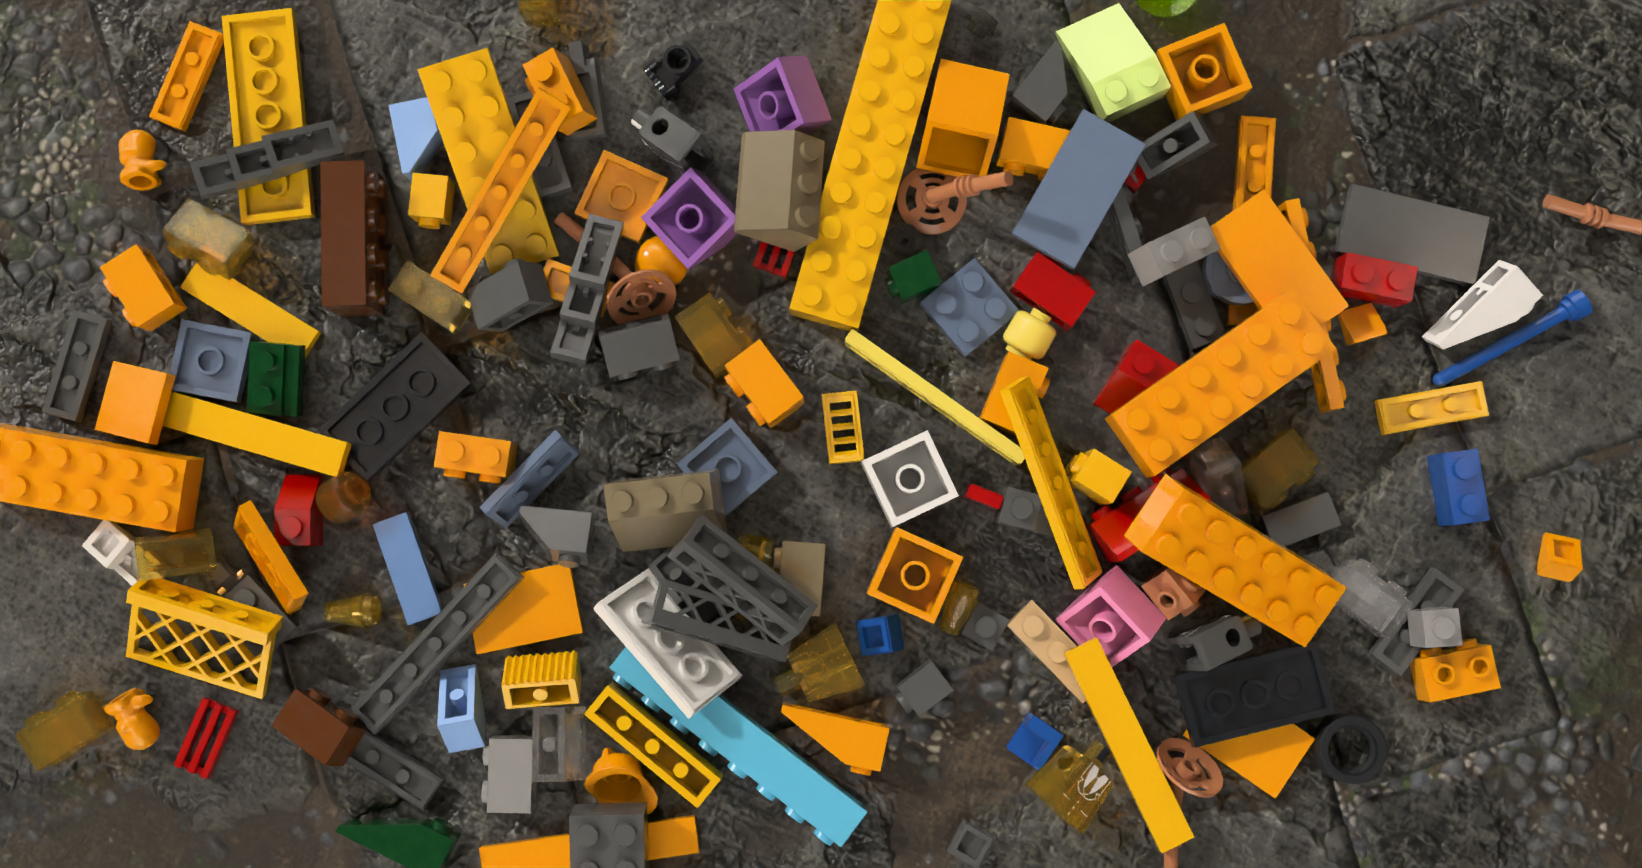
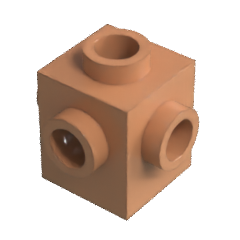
(1172, 592)

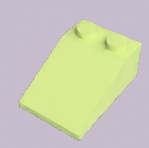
(1113, 63)

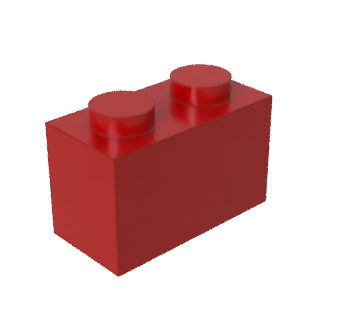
(1374, 279)
(1053, 290)

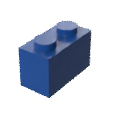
(1458, 487)

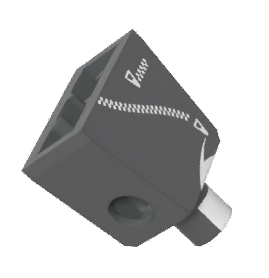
(672, 140)
(1214, 642)

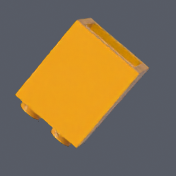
(963, 119)

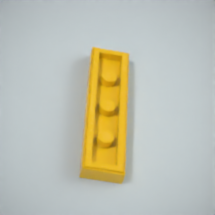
(249, 309)

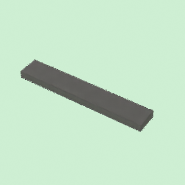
(437, 643)

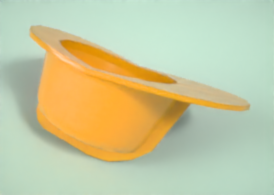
(620, 780)

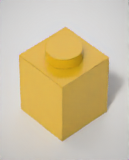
(431, 200)

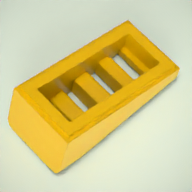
(843, 456)

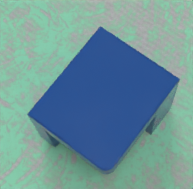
(1034, 741)

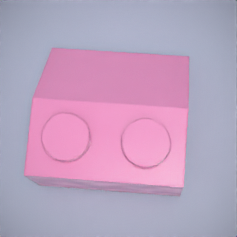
(1113, 613)

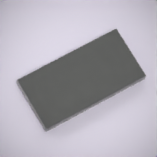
(1413, 232)

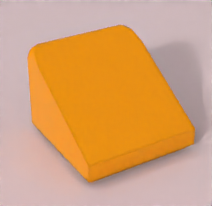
(1361, 324)
(1559, 557)

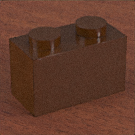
(319, 726)

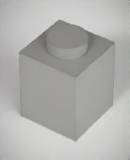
(1434, 627)

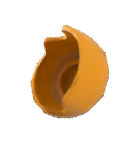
(657, 256)

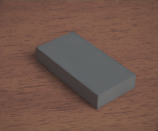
(1301, 519)

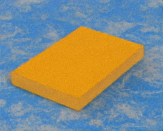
(269, 558)
(534, 611)
(1264, 756)

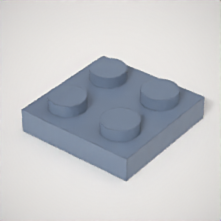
(969, 307)
(211, 361)
(739, 462)

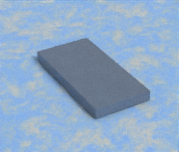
(1078, 189)

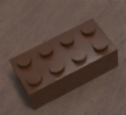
(353, 238)

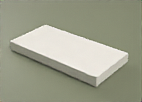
(683, 666)

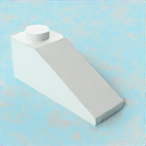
(1491, 303)

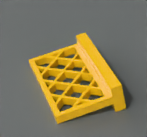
(204, 613)

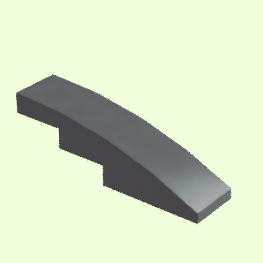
(267, 160)
(587, 289)

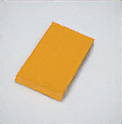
(1273, 259)

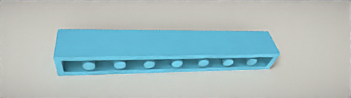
(754, 753)

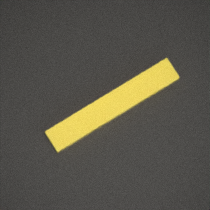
(934, 397)

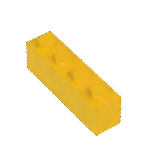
(654, 744)

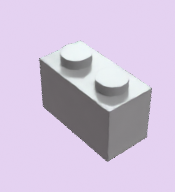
(1173, 251)
(509, 775)

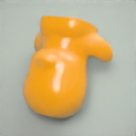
(137, 154)
(134, 723)

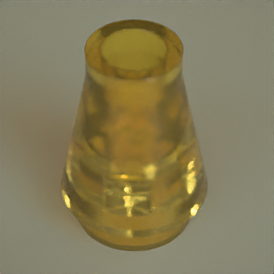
(958, 606)
(355, 611)

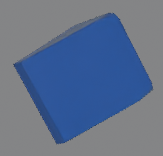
(880, 635)

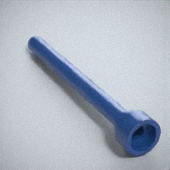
(1572, 307)

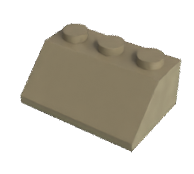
(779, 188)
(662, 508)

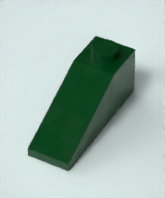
(405, 841)

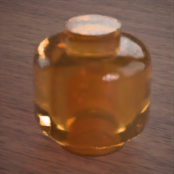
(343, 497)

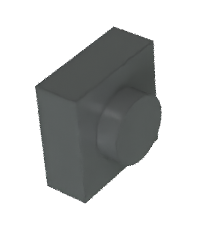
(985, 626)

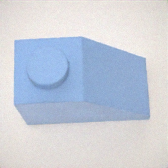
(415, 134)
(461, 709)

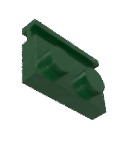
(276, 378)

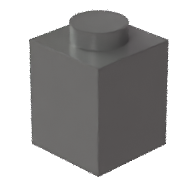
(923, 689)

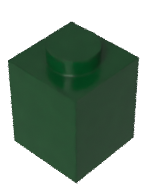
(912, 278)

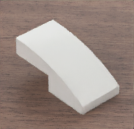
(114, 549)

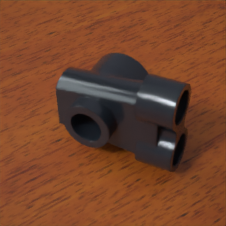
(667, 73)

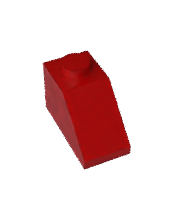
(296, 512)

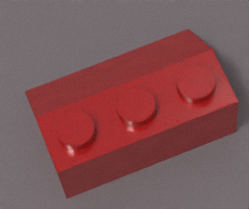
(1134, 373)
(1111, 524)

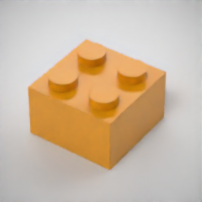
(1203, 72)
(764, 384)
(914, 575)

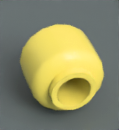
(1029, 334)

